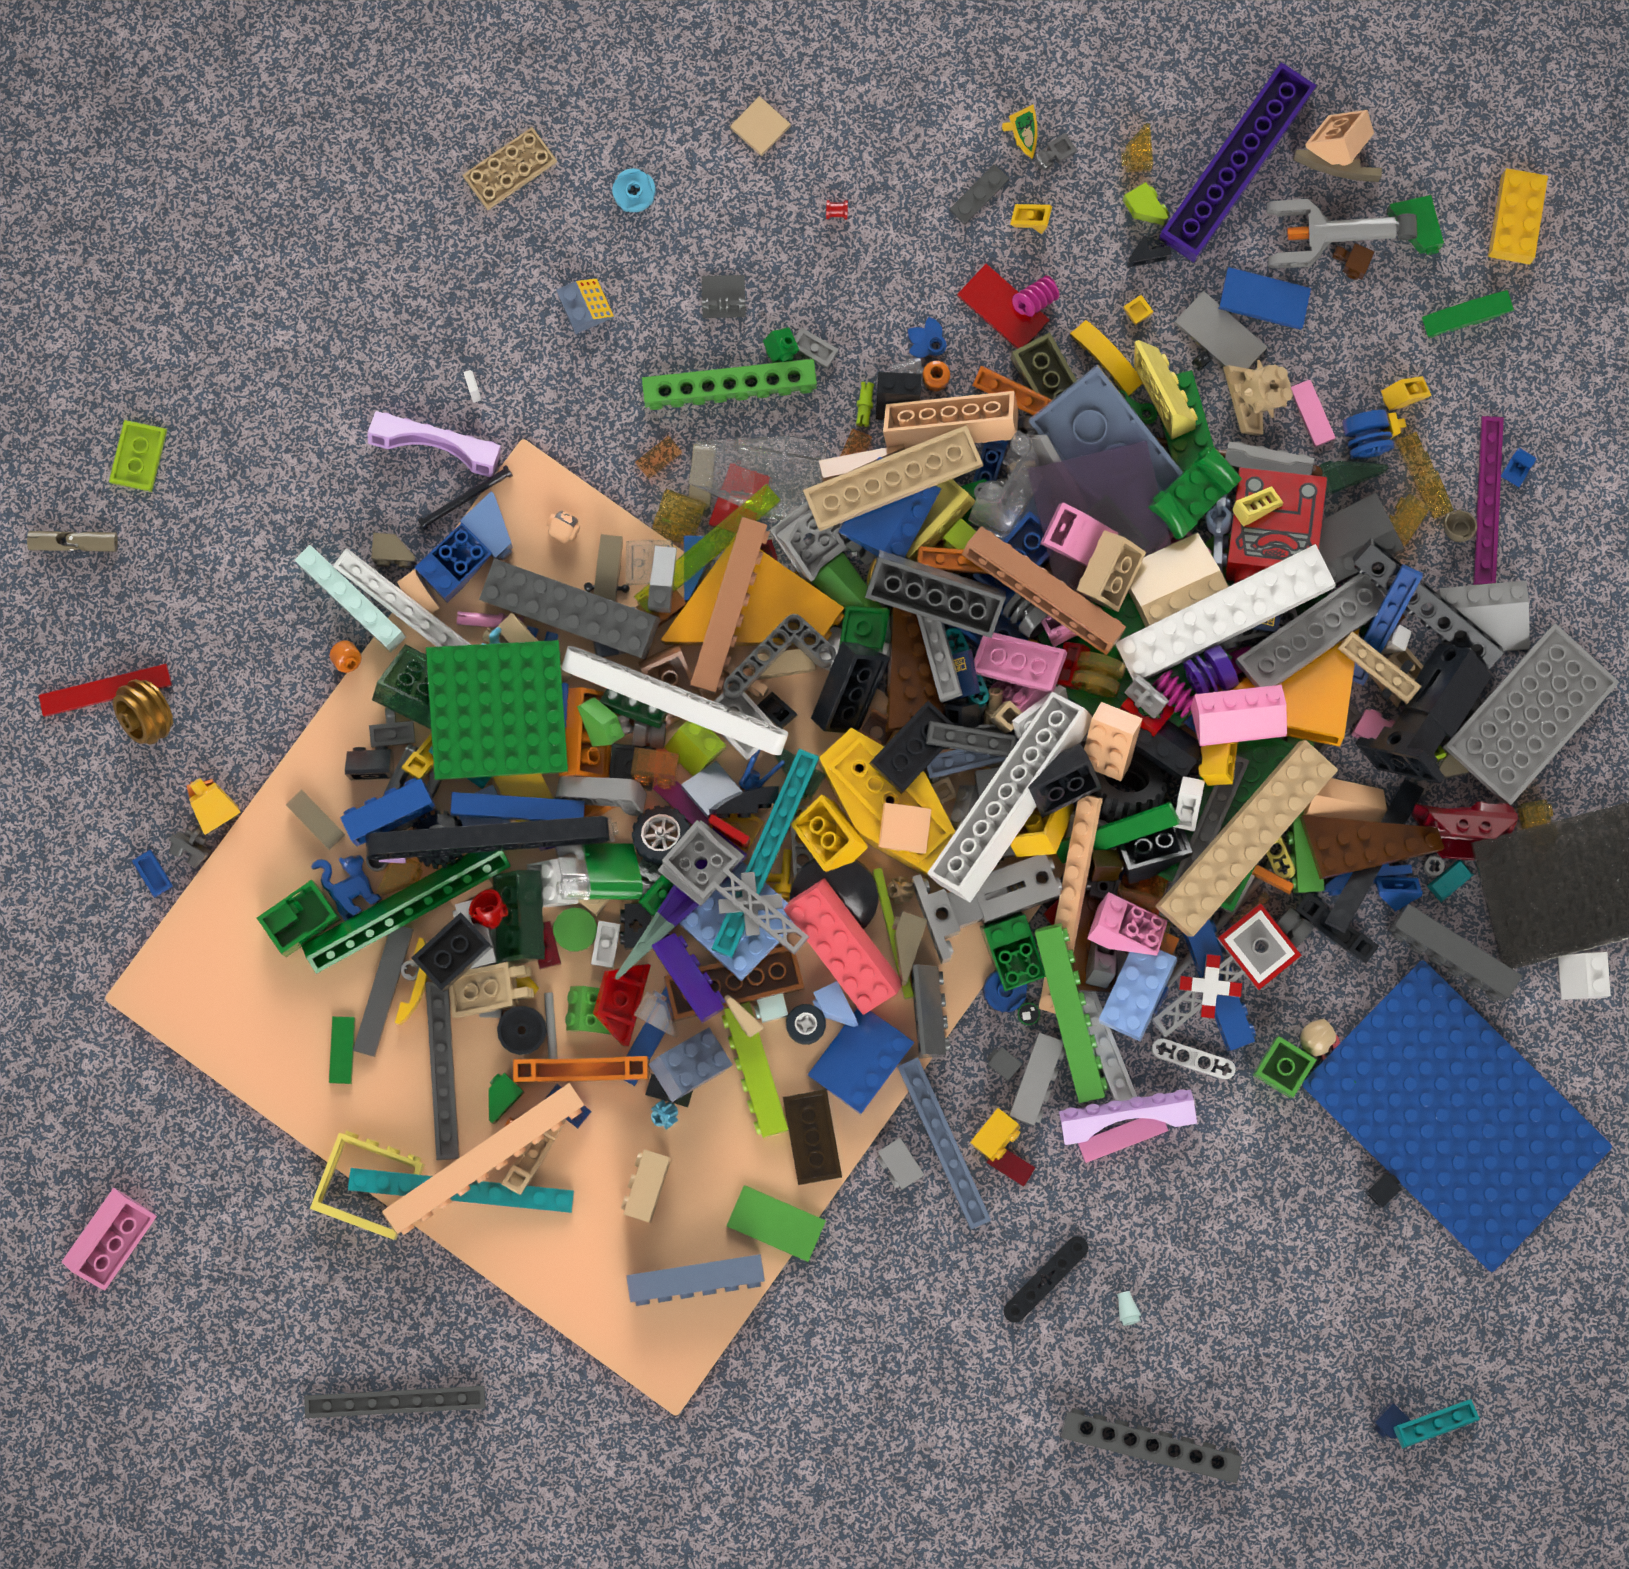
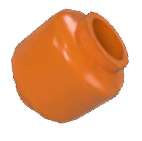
(935, 369)
(345, 656)

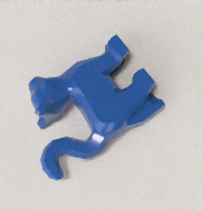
(350, 888)

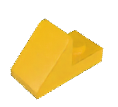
(1031, 216)

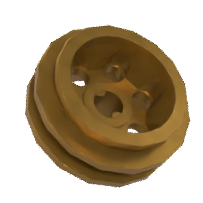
(142, 712)

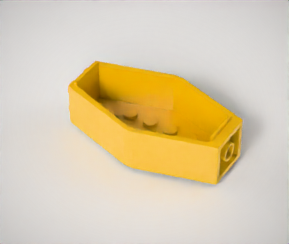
(865, 793)

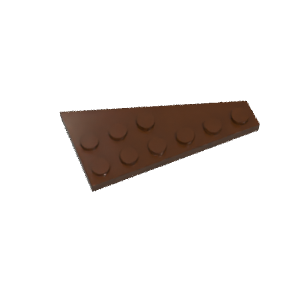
(909, 671)
(1355, 845)

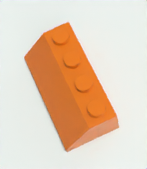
(581, 757)

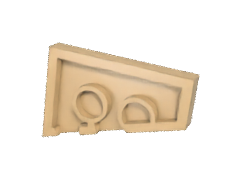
(1248, 420)

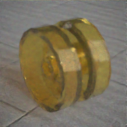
(1098, 674)

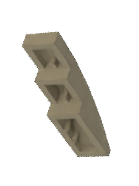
(1351, 171)

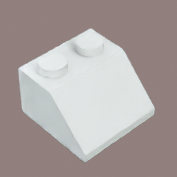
(1584, 976)

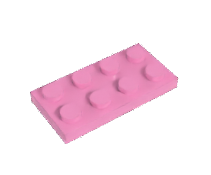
(1019, 662)

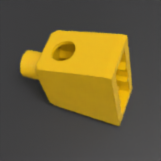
(211, 805)

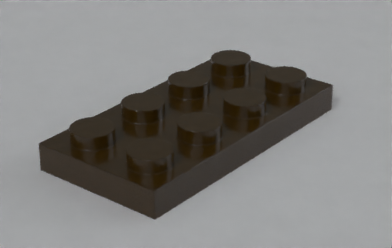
(812, 1137)

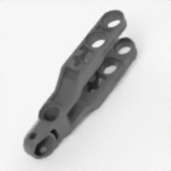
(397, 781)

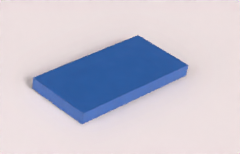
(1264, 298)

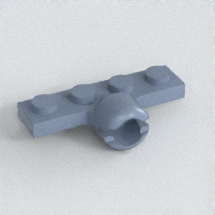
(1219, 523)

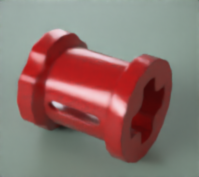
(837, 209)

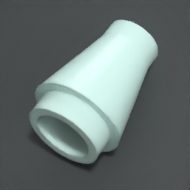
(1128, 1310)

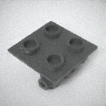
(723, 296)

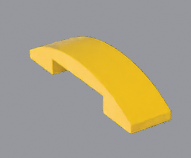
(1107, 356)
(420, 761)
(407, 1009)

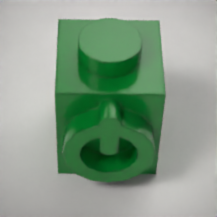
(781, 345)

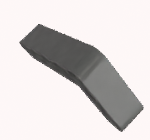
(774, 651)

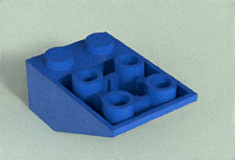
(453, 562)

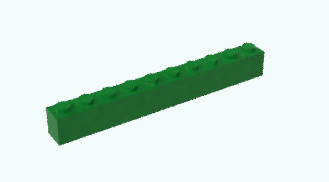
(402, 908)

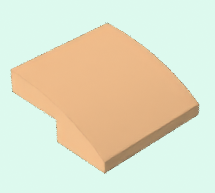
(904, 828)

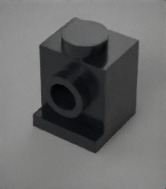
(1095, 892)

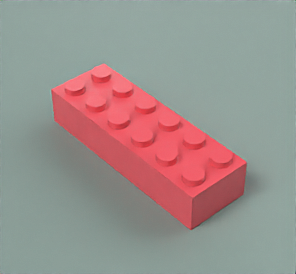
(843, 946)

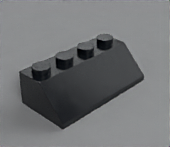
(849, 688)
(1170, 749)

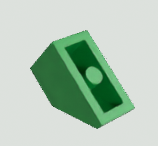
(502, 1096)

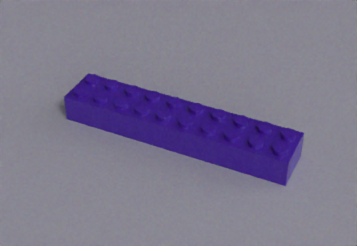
(1237, 162)

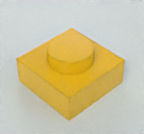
(1138, 310)

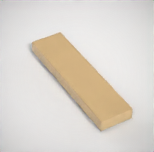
(1379, 667)

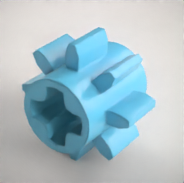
(664, 1114)

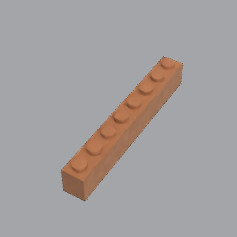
(1044, 590)
(728, 605)

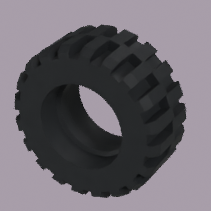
(1142, 777)

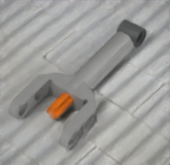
(1323, 231)

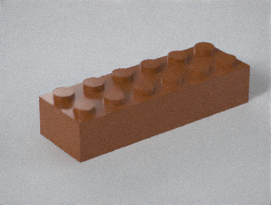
(772, 976)

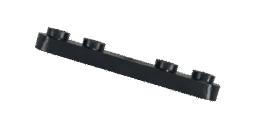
(1062, 1263)

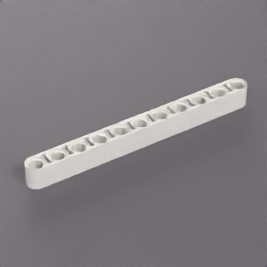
(674, 700)

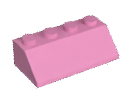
(1240, 715)
(108, 1239)

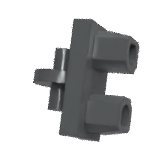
(192, 843)

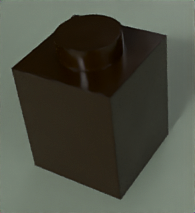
(1105, 865)

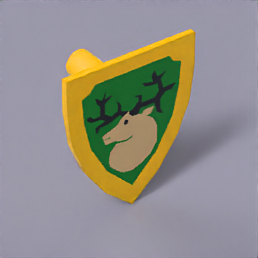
(1024, 129)

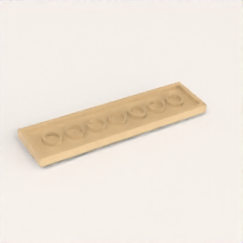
(893, 478)

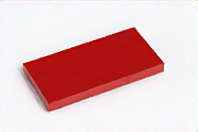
(992, 300)

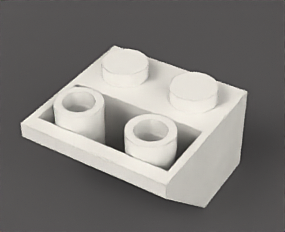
(550, 875)

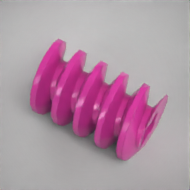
(1036, 296)
(1174, 692)

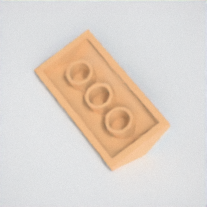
(1348, 801)

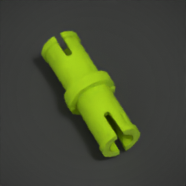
(865, 404)

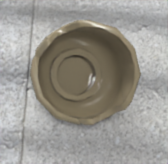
(1460, 526)

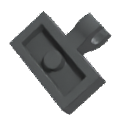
(392, 732)

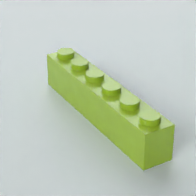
(757, 1077)

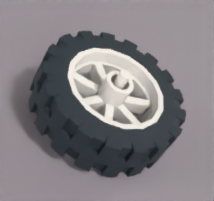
(648, 821)

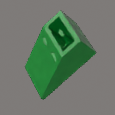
(1013, 951)

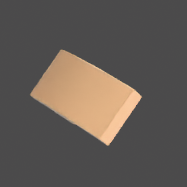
(416, 588)

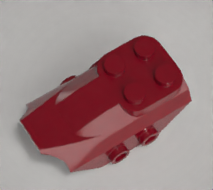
(1466, 825)

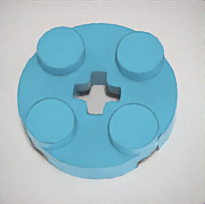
(623, 184)

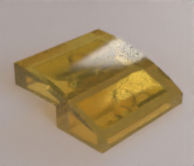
(678, 516)

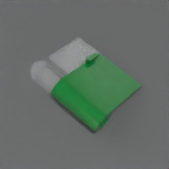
(599, 872)

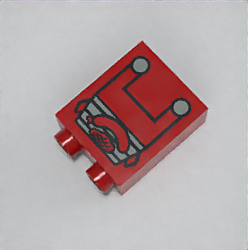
(1283, 530)

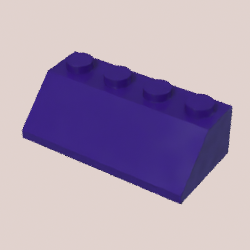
(688, 977)

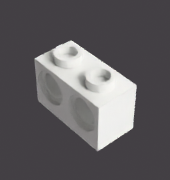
(1189, 802)

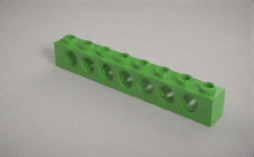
(739, 375)

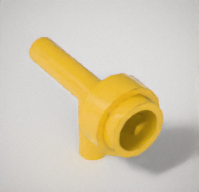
(783, 887)

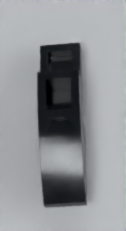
(746, 802)

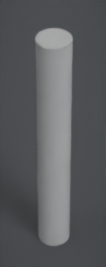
(550, 1024)

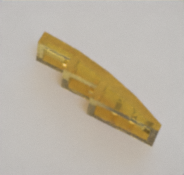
(1424, 475)

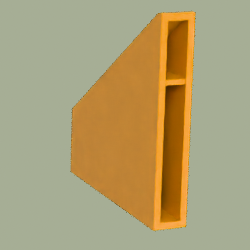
(772, 598)
(1318, 697)

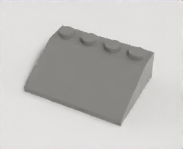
(1496, 609)

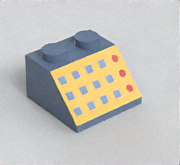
(584, 304)

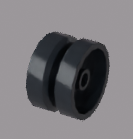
(521, 1043)

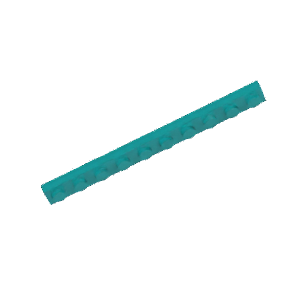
(769, 845)
(481, 1193)

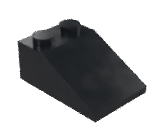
(1064, 781)
(1153, 853)

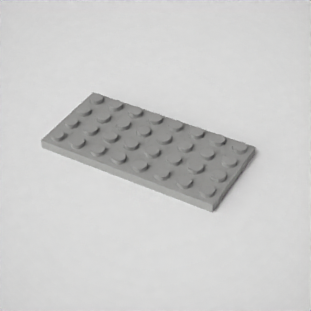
(1531, 714)

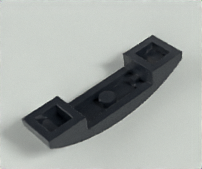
(1351, 941)

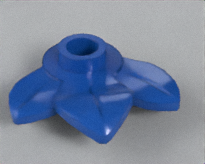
(925, 337)

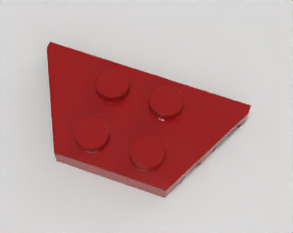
(619, 1001)

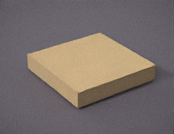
(760, 126)

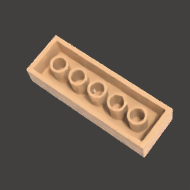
(986, 415)

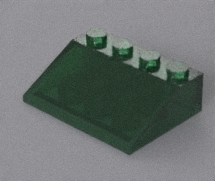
(405, 686)

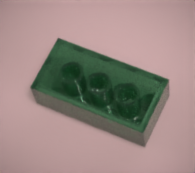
(521, 931)

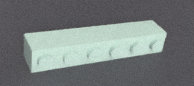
(350, 598)

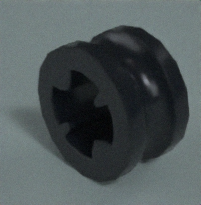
(1201, 360)

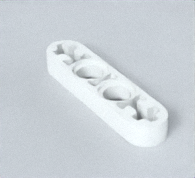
(1192, 1062)

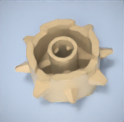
(1266, 388)

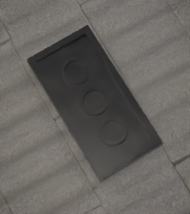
(907, 751)

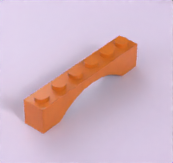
(580, 1069)

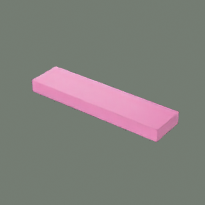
(1121, 1137)

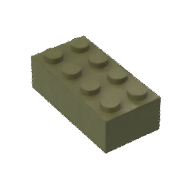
(1043, 367)

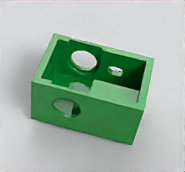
(298, 918)

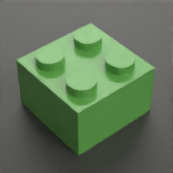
(1284, 1067)

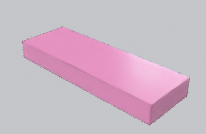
(1312, 413)

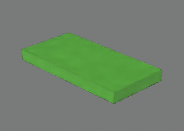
(776, 1223)

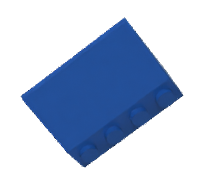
(893, 525)
(861, 1060)

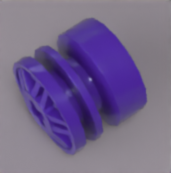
(1214, 671)

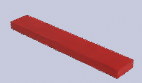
(100, 690)

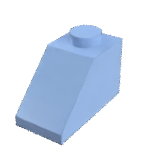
(834, 1004)

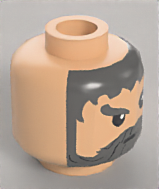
(563, 526)

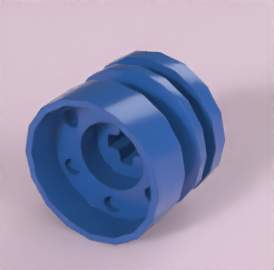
(1367, 430)

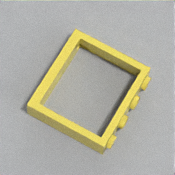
(369, 1145)

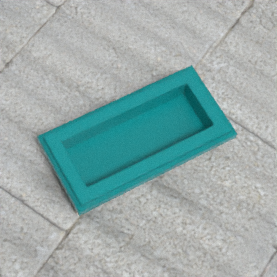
(1450, 880)

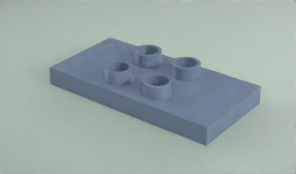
(1097, 418)

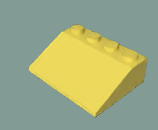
(1163, 390)

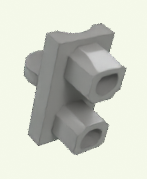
(1146, 696)

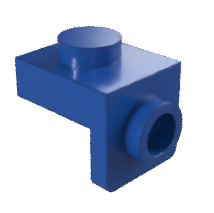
(1518, 467)

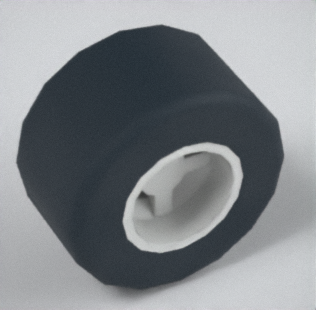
(805, 1024)

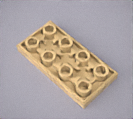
(509, 168)

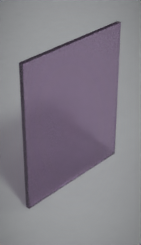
(1110, 488)

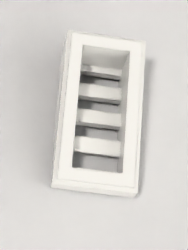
(1397, 641)

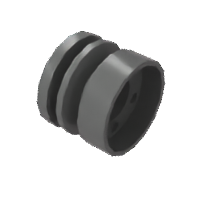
(1031, 616)

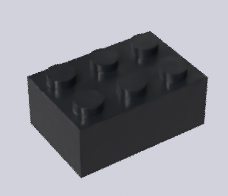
(452, 952)

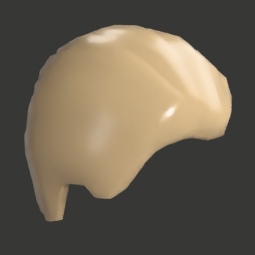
(1317, 1037)

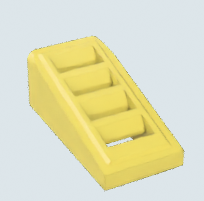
(1245, 512)

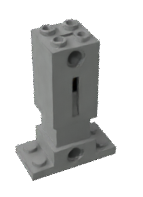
(1000, 896)

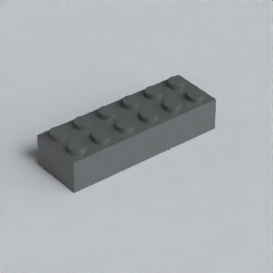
(935, 594)
(1454, 953)

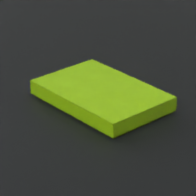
(138, 455)

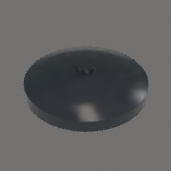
(851, 883)

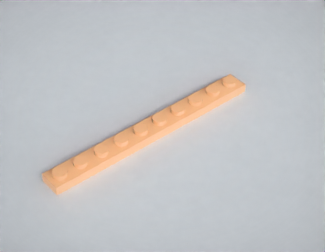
(1075, 877)

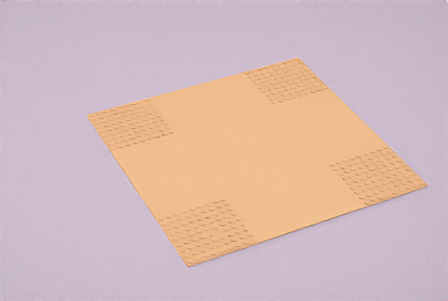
(264, 1020)

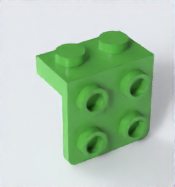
(580, 1010)

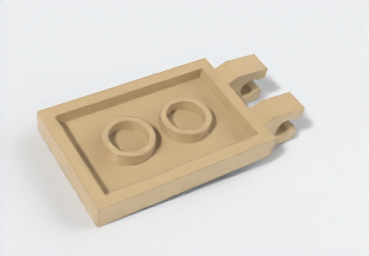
(488, 989)

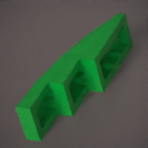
(1468, 313)

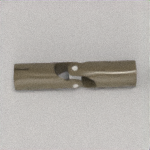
(85, 541)

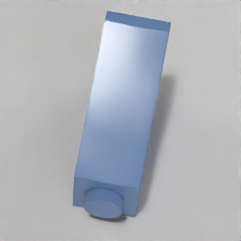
(489, 527)

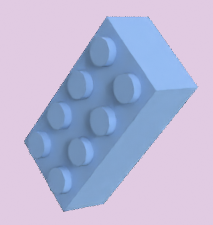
(1137, 992)

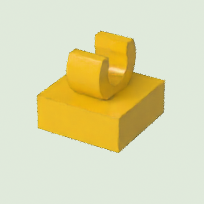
(1395, 424)

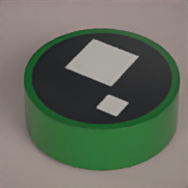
(1028, 1014)

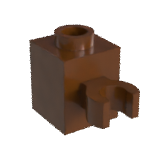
(1356, 260)

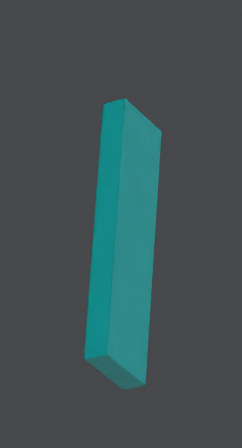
(1436, 1423)

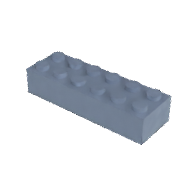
(695, 1278)

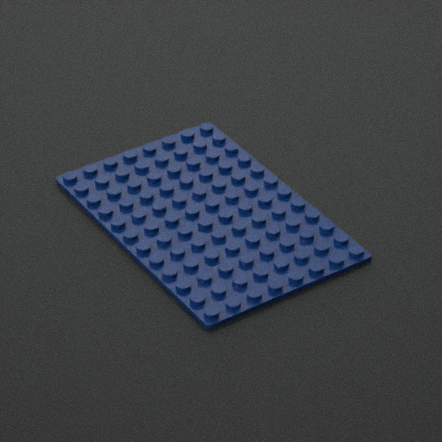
(1456, 1115)

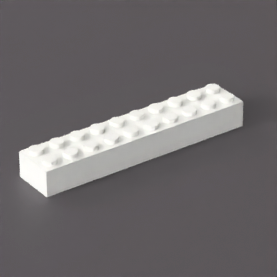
(1226, 614)
(1007, 800)

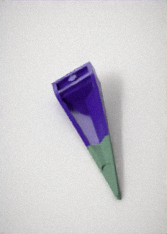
(669, 915)

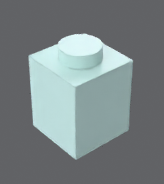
(771, 1008)

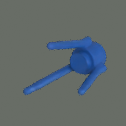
(751, 777)

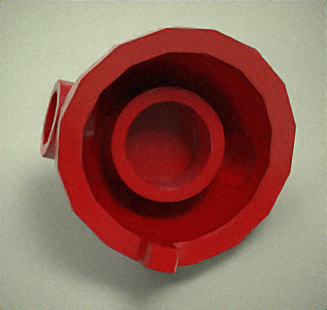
(487, 909)

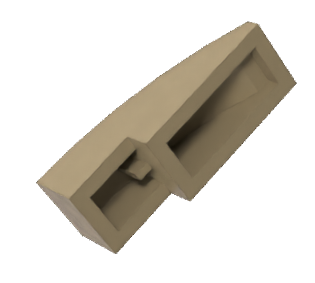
(608, 566)

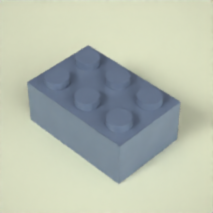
(690, 1064)

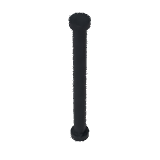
(424, 522)

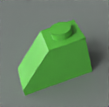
(600, 723)

